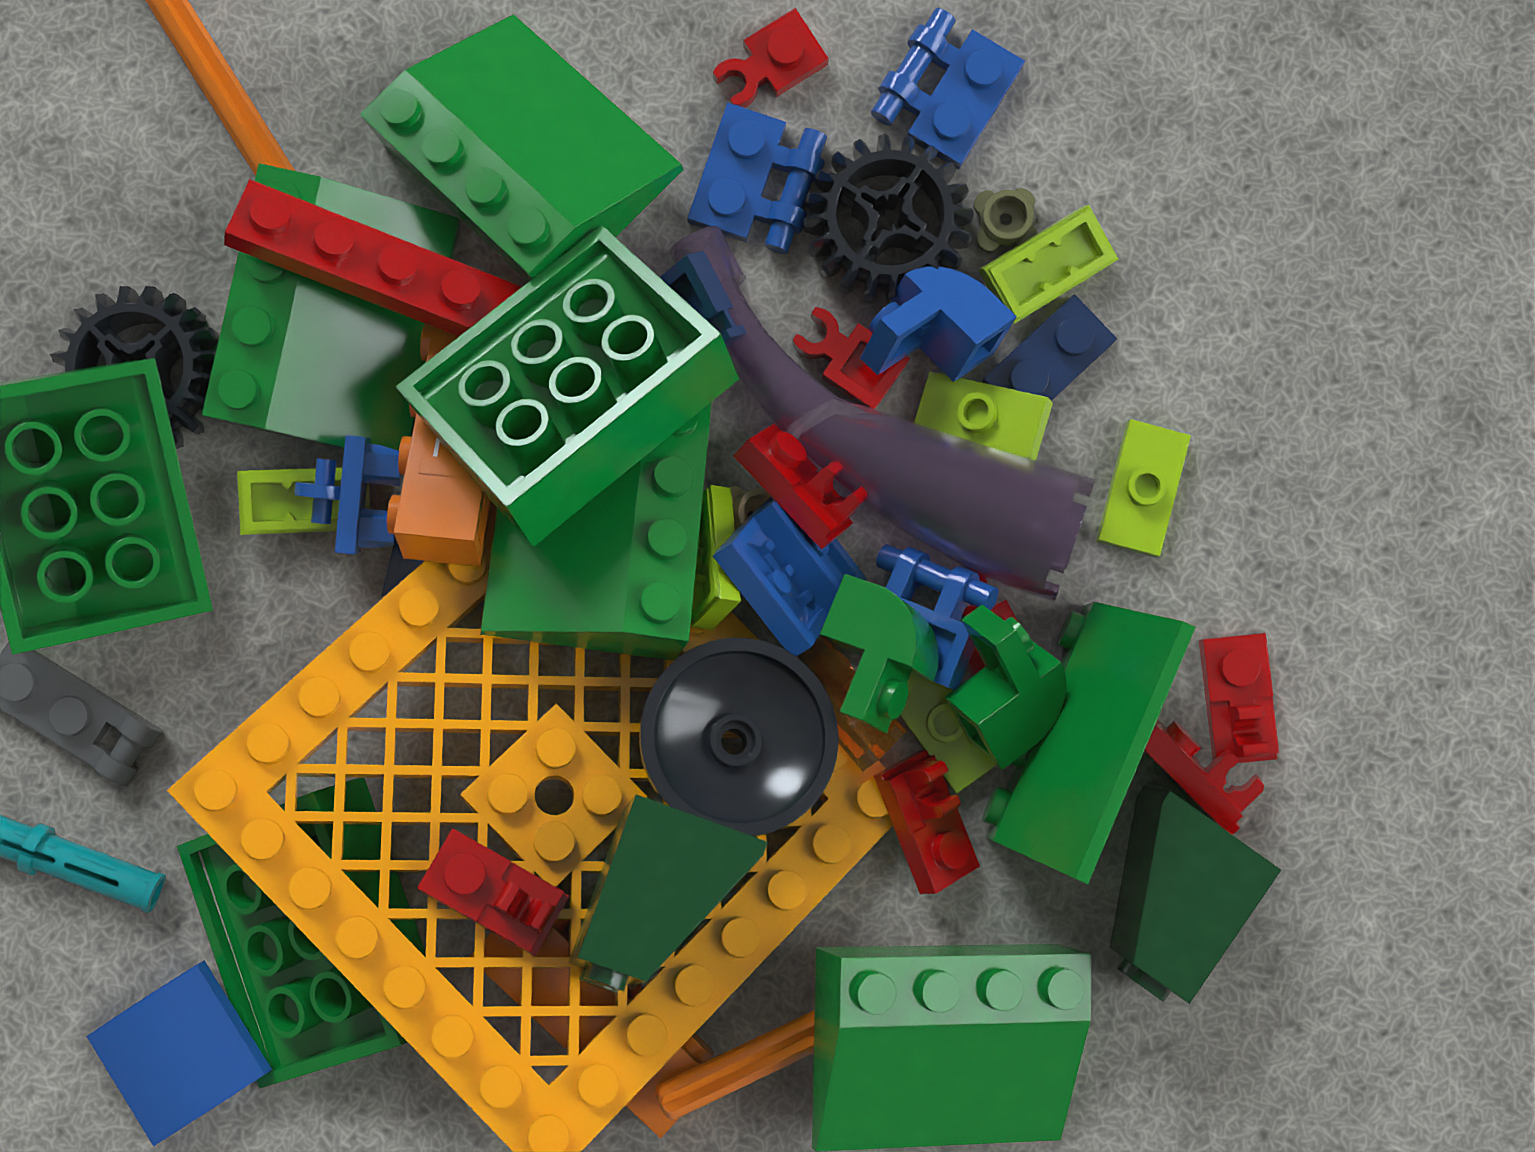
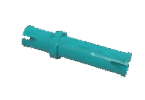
(96, 871)

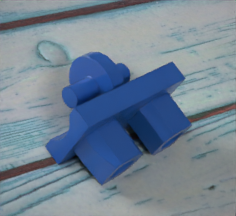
(361, 465)

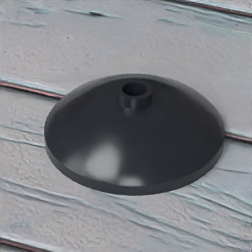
(770, 705)

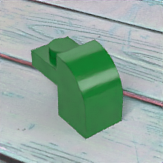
(892, 647)
(1013, 697)

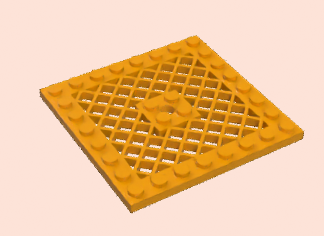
(233, 804)

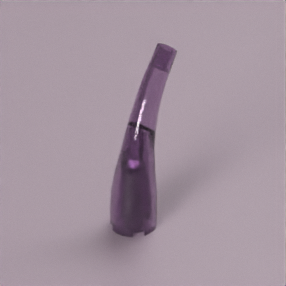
(950, 493)

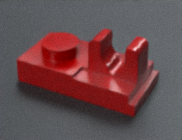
(792, 480)
(1239, 697)
(1175, 751)
(927, 821)
(493, 892)

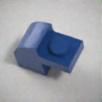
(944, 316)

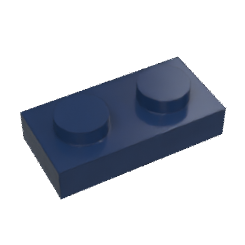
(1054, 352)

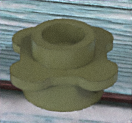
(991, 206)

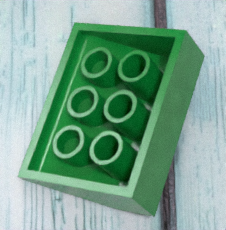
(520, 145)
(314, 357)
(570, 383)
(92, 508)
(616, 568)
(1080, 771)
(299, 998)
(946, 1044)

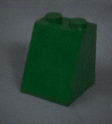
(655, 890)
(1182, 895)

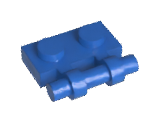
(965, 96)
(739, 171)
(957, 589)

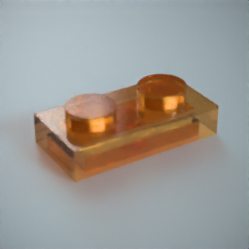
(836, 674)

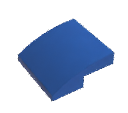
(785, 574)
(178, 1052)

